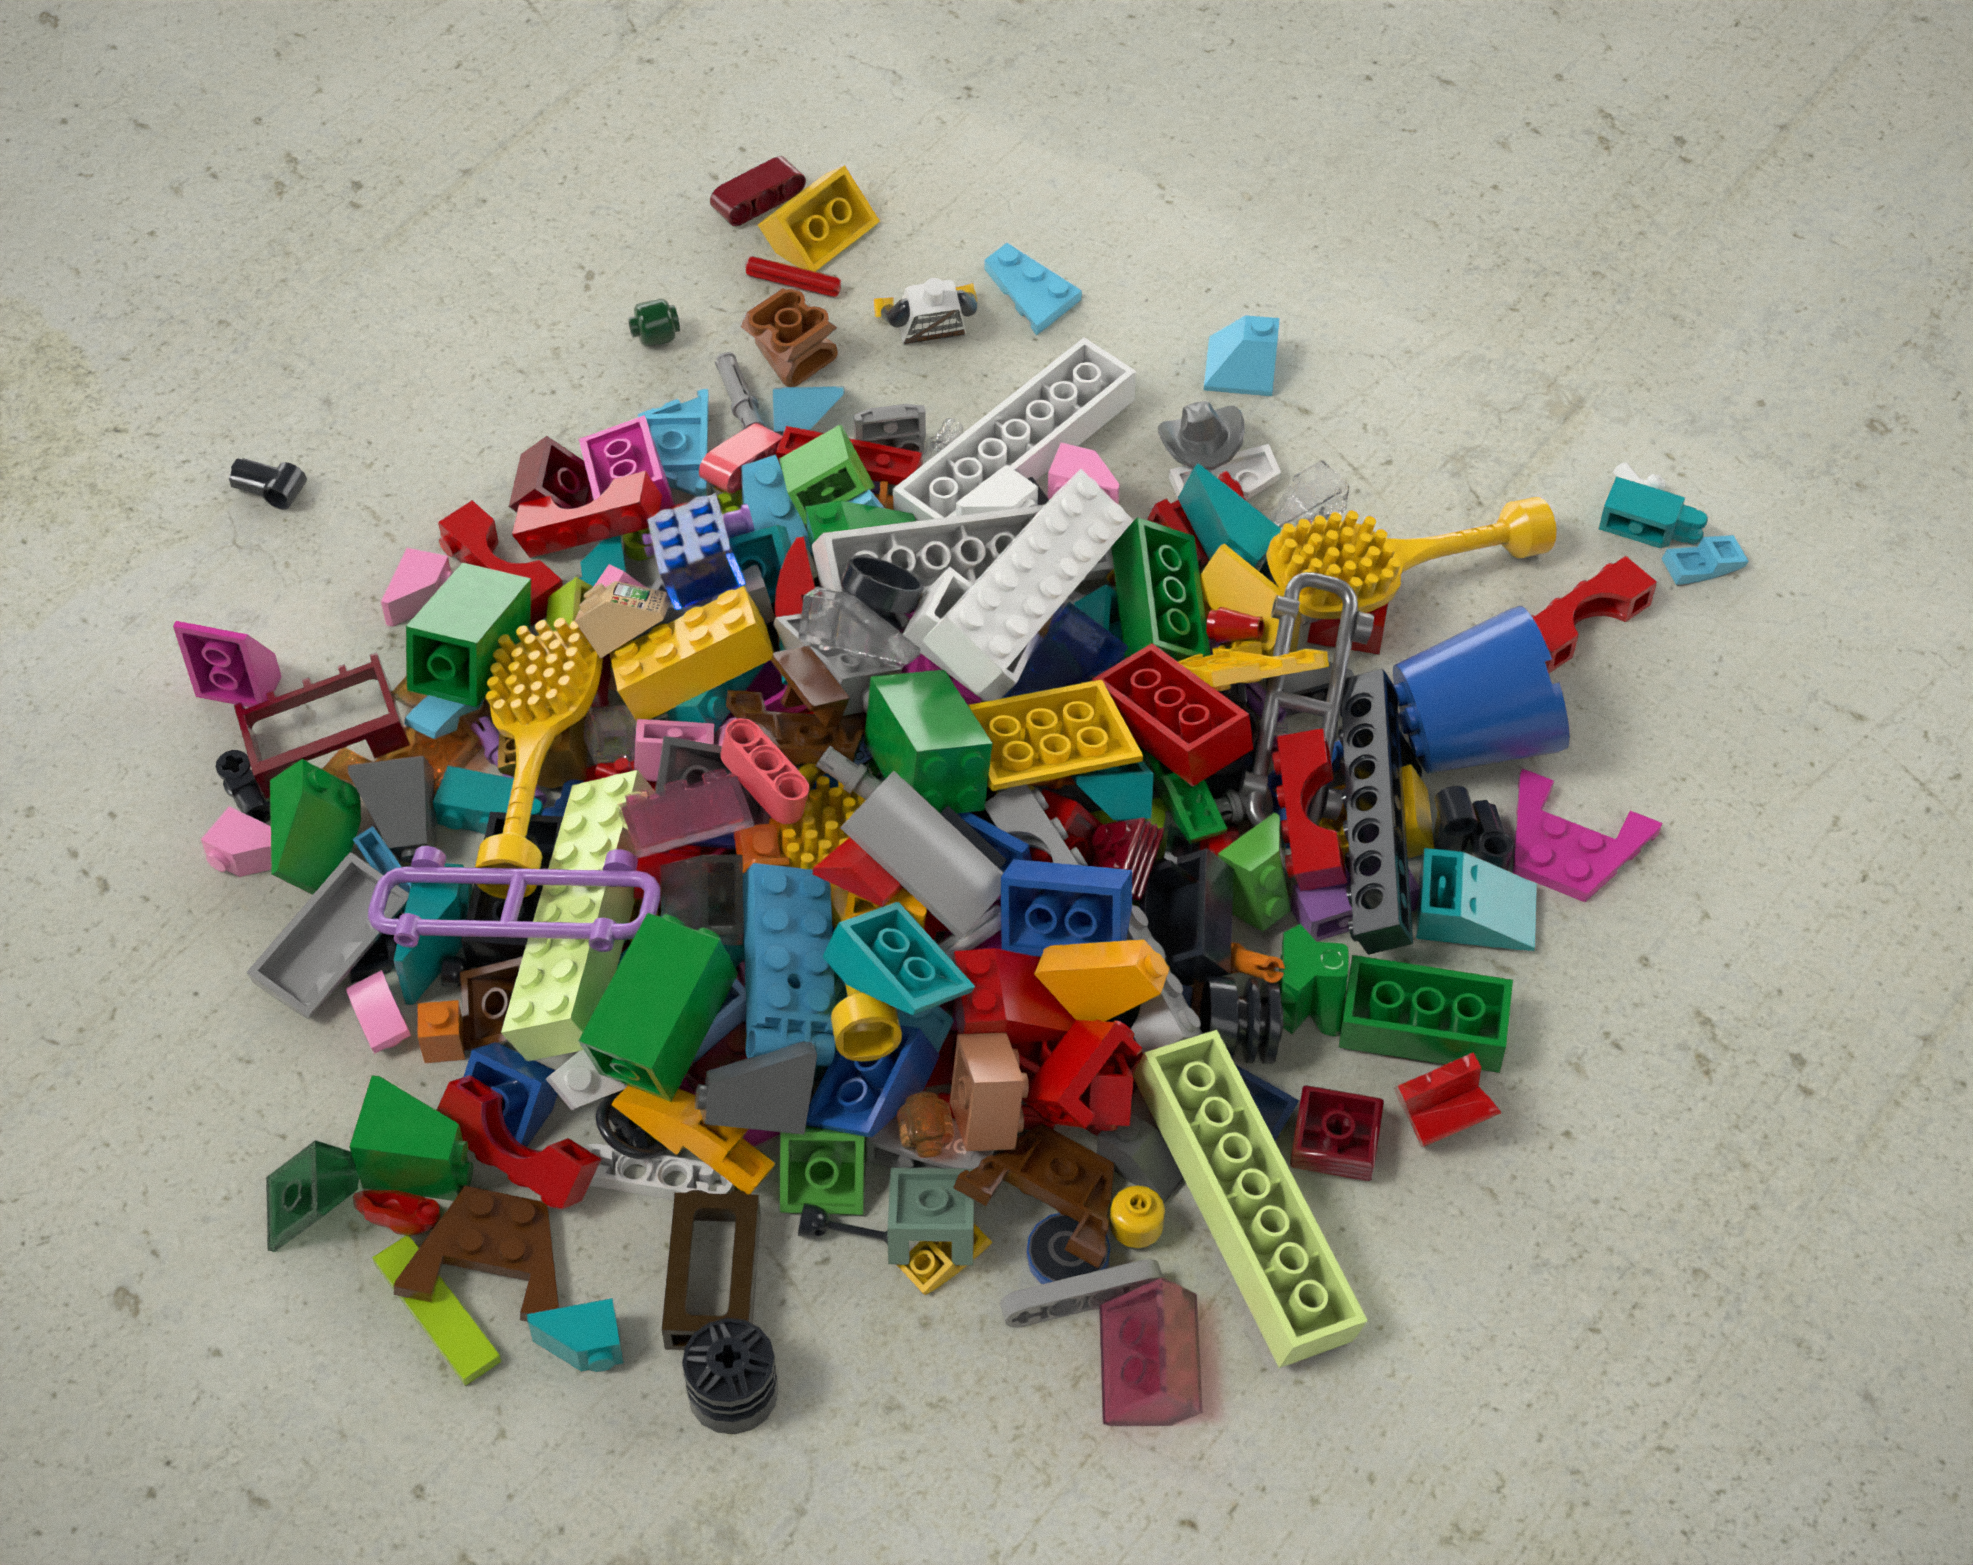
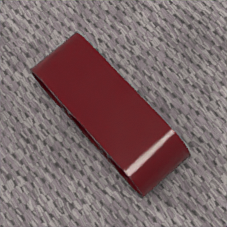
(757, 191)

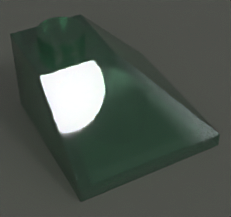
(307, 1190)

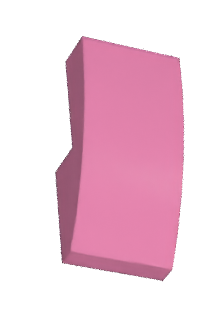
(378, 1012)

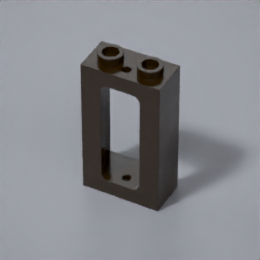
(703, 1206)

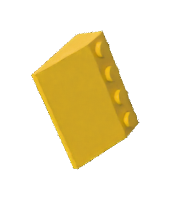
(1054, 734)

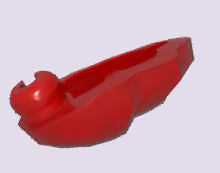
(398, 1210)

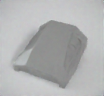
(892, 426)

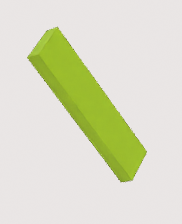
(442, 1319)

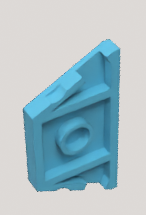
(682, 441)

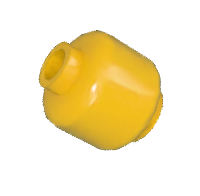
(1137, 1216)

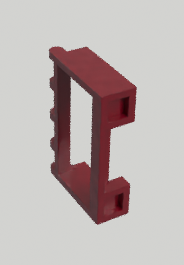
(381, 734)

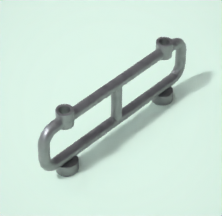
(1353, 627)

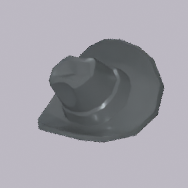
(1204, 435)

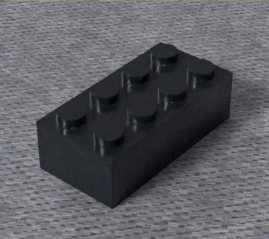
(484, 907)

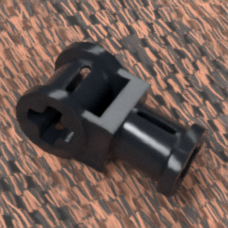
(241, 785)

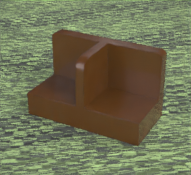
(811, 685)

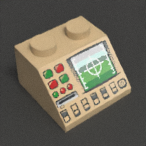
(619, 614)

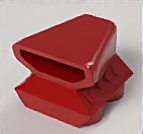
(1446, 1100)

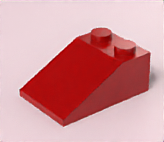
(1008, 998)

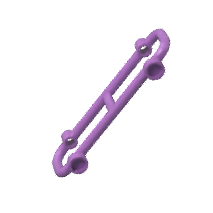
(428, 867)

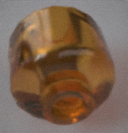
(925, 1124)

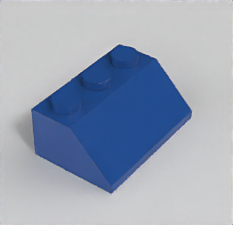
(1062, 905)

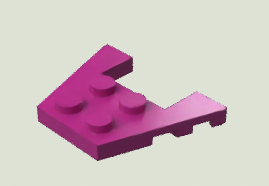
(1565, 853)

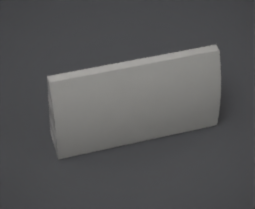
(925, 854)
(324, 938)

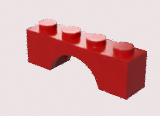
(620, 510)
(473, 537)
(1615, 592)
(1315, 851)
(556, 1173)

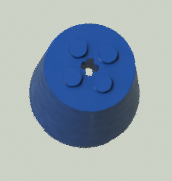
(1482, 696)

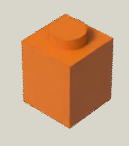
(441, 1031)

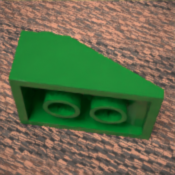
(847, 516)
(311, 824)

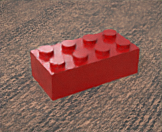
(1177, 714)

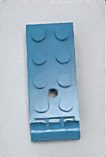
(784, 944)

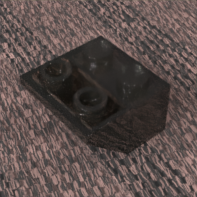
(706, 894)

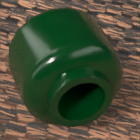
(654, 322)

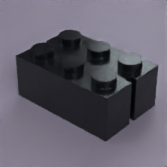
(1191, 916)

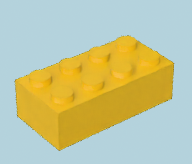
(691, 654)

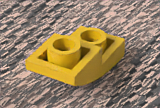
(932, 1262)

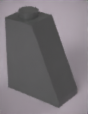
(400, 802)
(761, 1091)

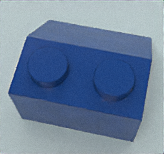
(522, 1083)

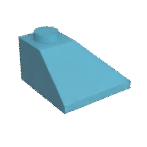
(1243, 357)
(803, 405)

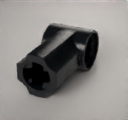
(276, 484)
(1454, 819)
(1489, 838)

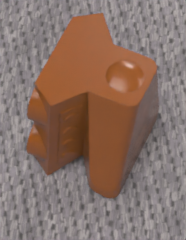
(791, 335)

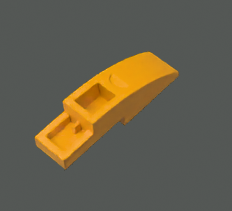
(681, 1125)

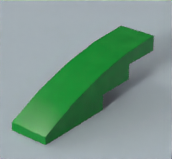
(1188, 805)

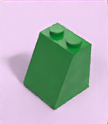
(408, 1145)

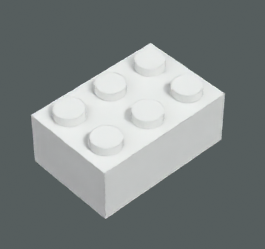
(933, 607)

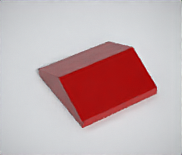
(858, 873)

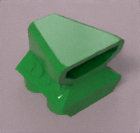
(1312, 981)

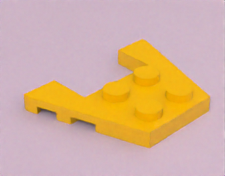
(1247, 665)

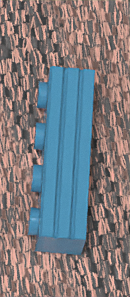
(378, 854)

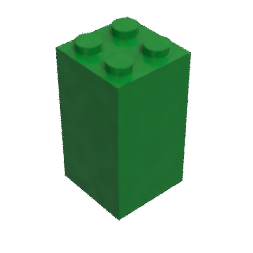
(459, 631)
(929, 739)
(659, 1006)

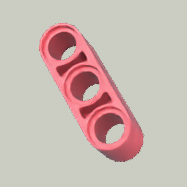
(724, 463)
(764, 771)

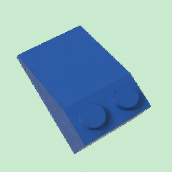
(868, 1094)

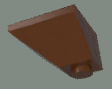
(485, 1002)

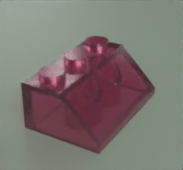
(684, 813)
(1150, 1356)

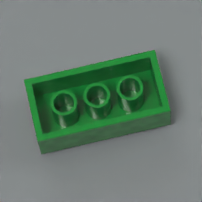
(1159, 590)
(1425, 1012)

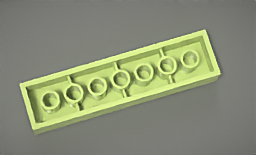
(566, 977)
(1249, 1198)

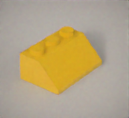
(820, 221)
(1237, 585)

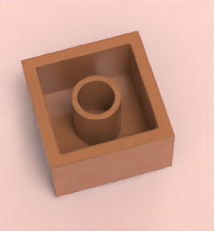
(988, 1091)

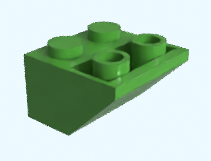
(824, 471)

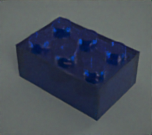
(695, 551)

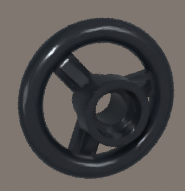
(626, 1136)

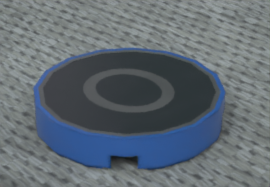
(1047, 1252)

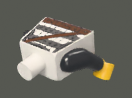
(929, 310)

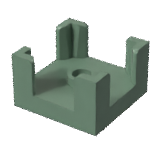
(929, 1209)

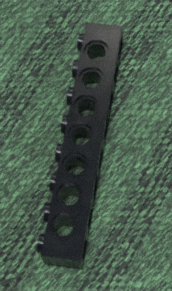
(1374, 814)

